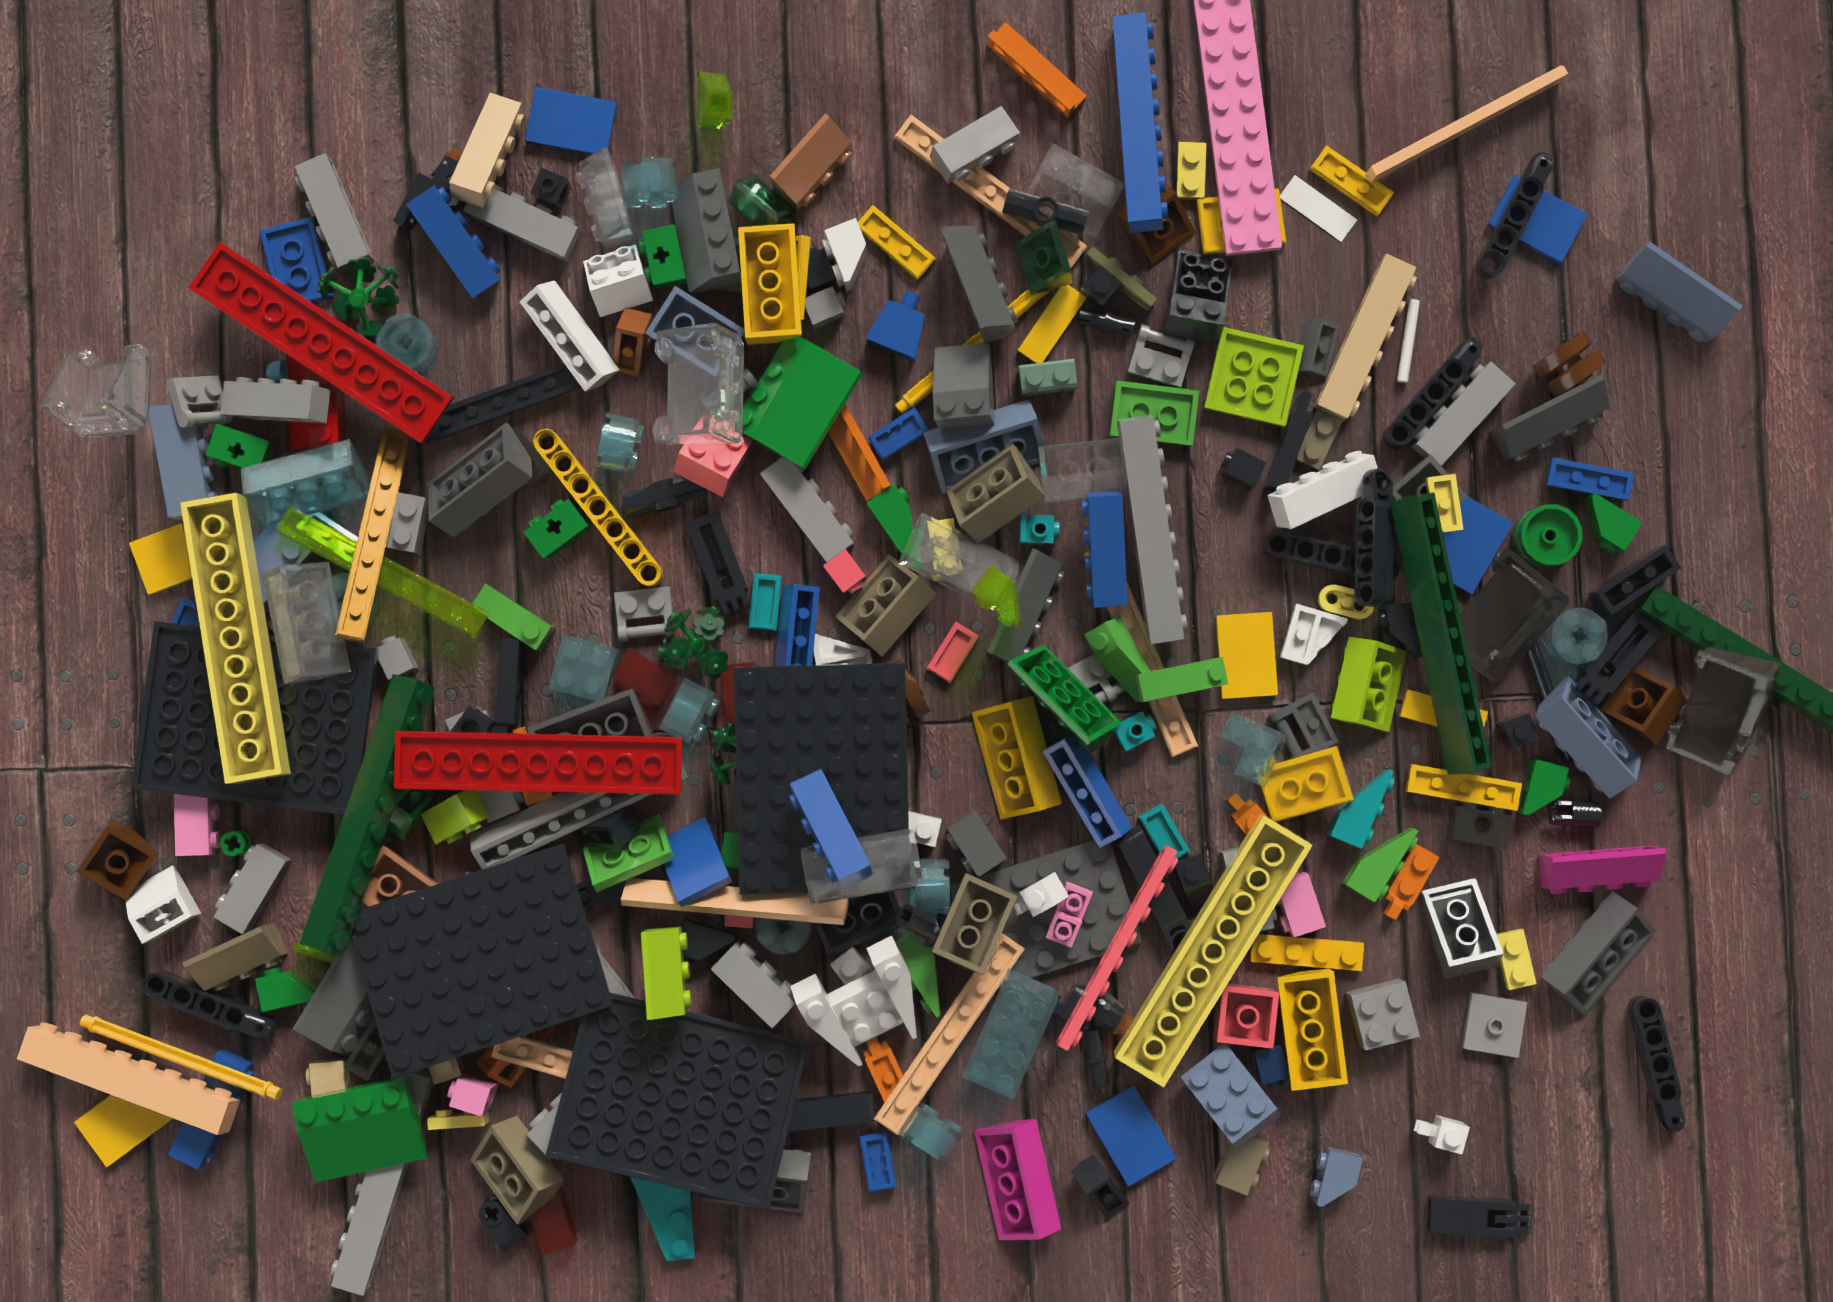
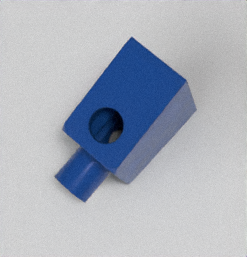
(899, 327)

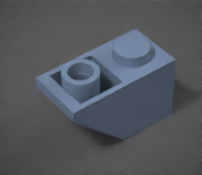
(1336, 1175)

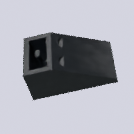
(1198, 297)

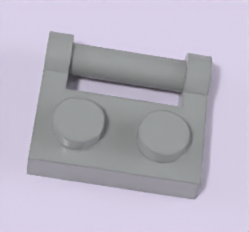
(1158, 365)
(197, 392)
(643, 604)

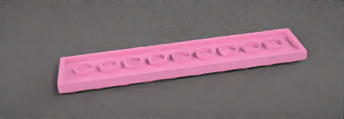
(1237, 126)

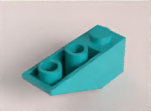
(1355, 818)

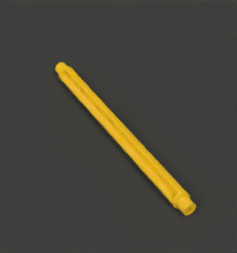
(925, 386)
(181, 1057)

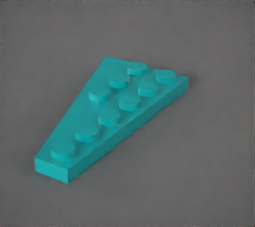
(669, 1216)

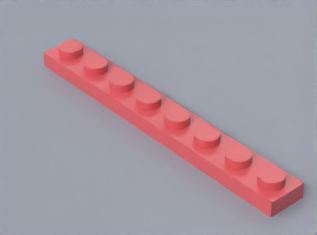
(1123, 937)

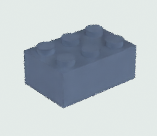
(685, 311)
(1231, 1096)

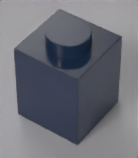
(1270, 1064)

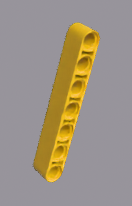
(589, 498)

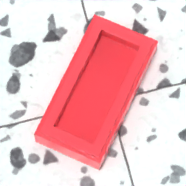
(952, 652)

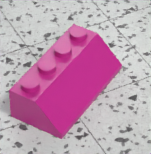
(1601, 867)
(1018, 1180)

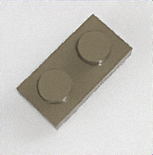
(1318, 439)

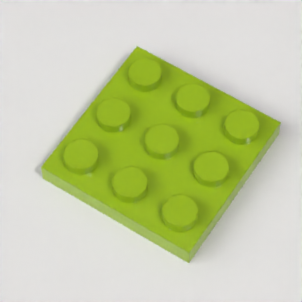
(1253, 377)

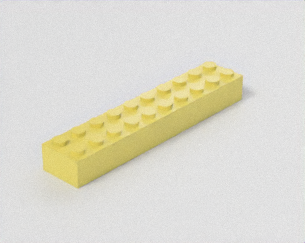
(235, 638)
(1212, 949)

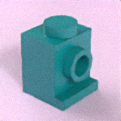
(1027, 531)
(1127, 738)

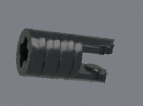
(1579, 813)

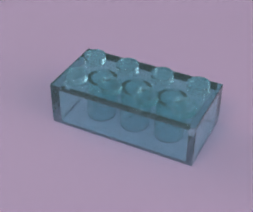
(306, 481)
(1010, 1033)

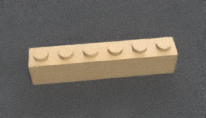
(1365, 337)

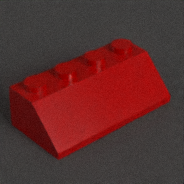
(308, 435)

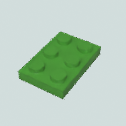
(1170, 406)
(644, 851)

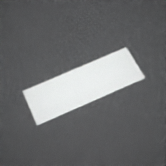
(1318, 208)

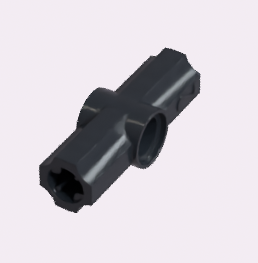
(1027, 206)
(661, 496)
(921, 923)

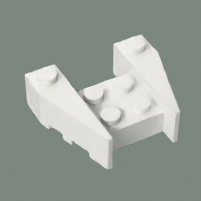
(862, 1006)

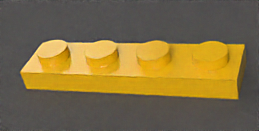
(1463, 787)
(1307, 952)

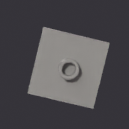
(1494, 1025)

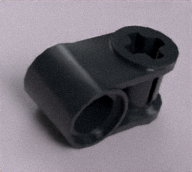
(501, 1225)

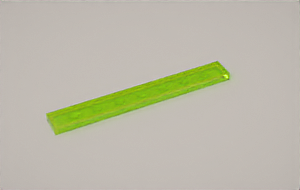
(393, 577)

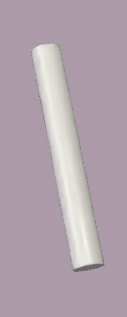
(1408, 340)

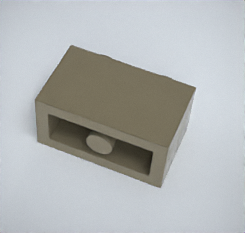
(1239, 1166)

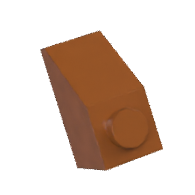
(631, 341)

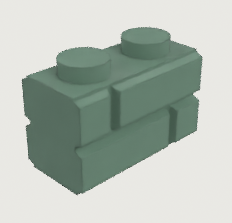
(1047, 377)

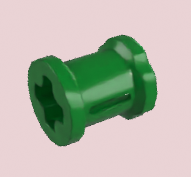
(230, 848)

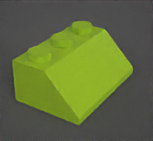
(1368, 683)
(665, 972)

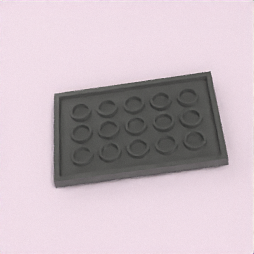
(1080, 865)

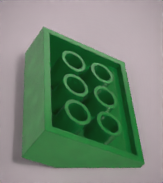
(798, 400)
(1065, 696)
(360, 1128)

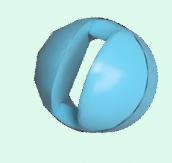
(277, 370)

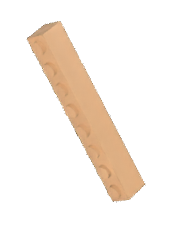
(128, 1078)

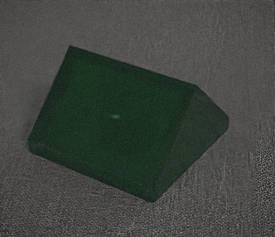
(760, 202)
(1044, 259)

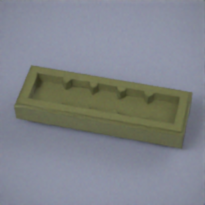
(1129, 285)

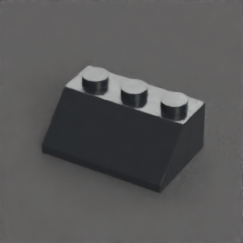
(865, 919)

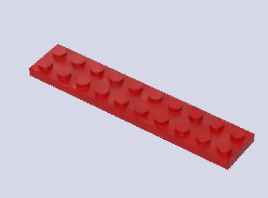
(321, 343)
(537, 762)

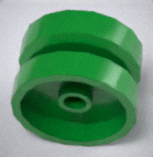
(1563, 536)

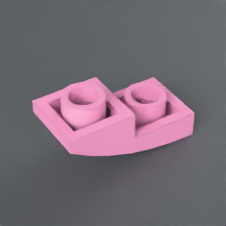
(1069, 915)

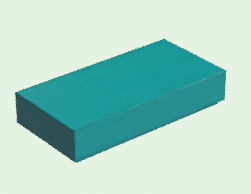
(765, 602)
(1163, 830)

